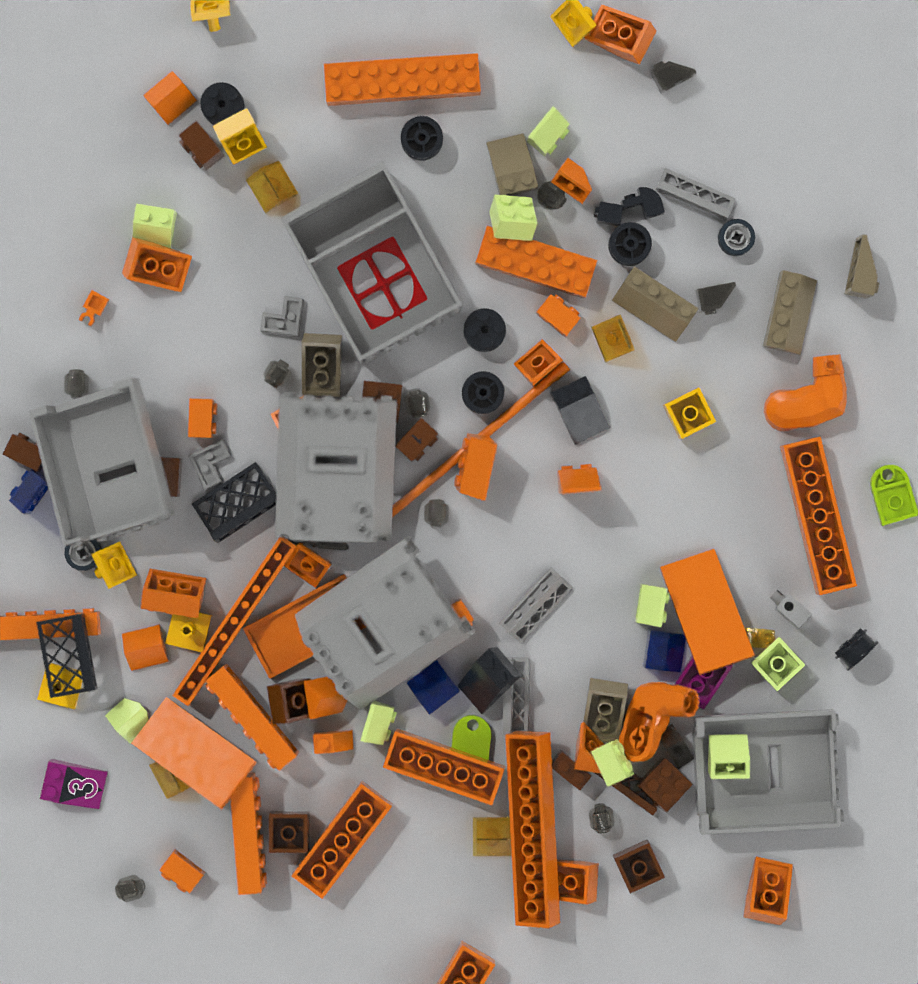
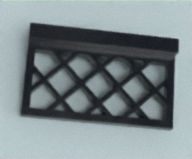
(241, 518)
(84, 655)

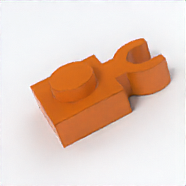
(94, 304)

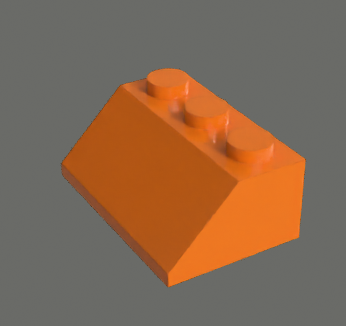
(475, 466)
(173, 593)

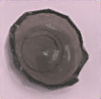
(551, 196)

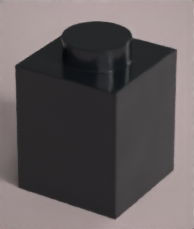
(608, 213)

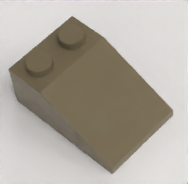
(512, 165)
(862, 272)
(321, 364)
(605, 708)

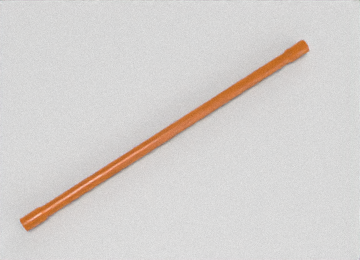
(554, 376)

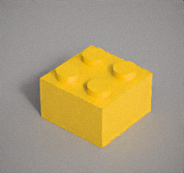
(239, 136)
(689, 413)

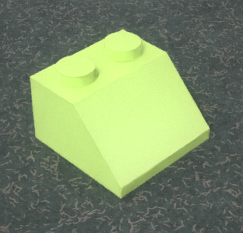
(548, 132)
(154, 224)
(777, 664)
(377, 723)
(612, 762)

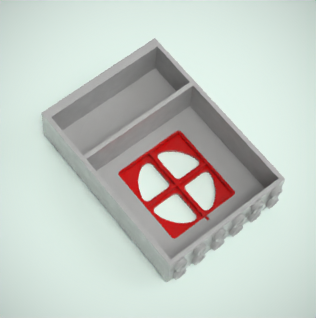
(350, 227)

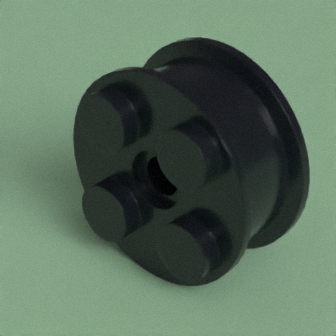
(215, 96)
(419, 127)
(622, 252)
(484, 341)
(488, 382)
(855, 648)

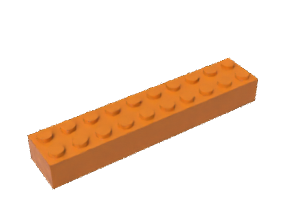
(532, 829)

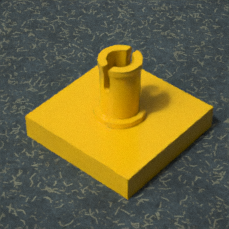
(210, 11)
(573, 20)
(113, 565)
(189, 632)
(68, 701)

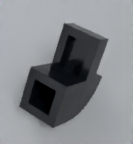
(649, 201)

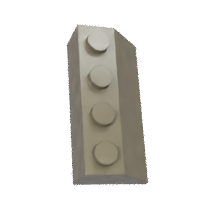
(655, 304)
(790, 312)

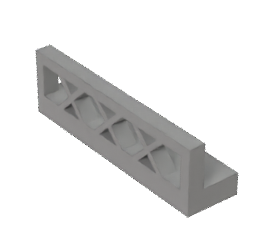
(695, 200)
(533, 603)
(508, 701)

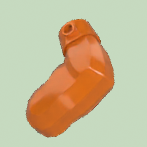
(811, 403)
(650, 715)

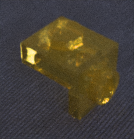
(760, 637)

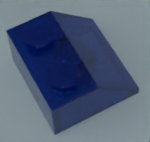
(29, 492)
(664, 651)
(433, 687)

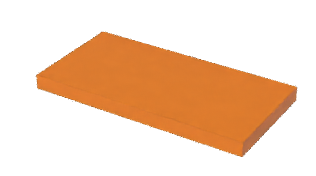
(707, 611)
(278, 637)
(194, 753)

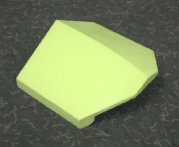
(128, 718)

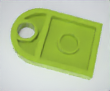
(893, 496)
(472, 741)

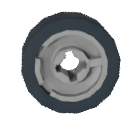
(735, 247)
(80, 562)

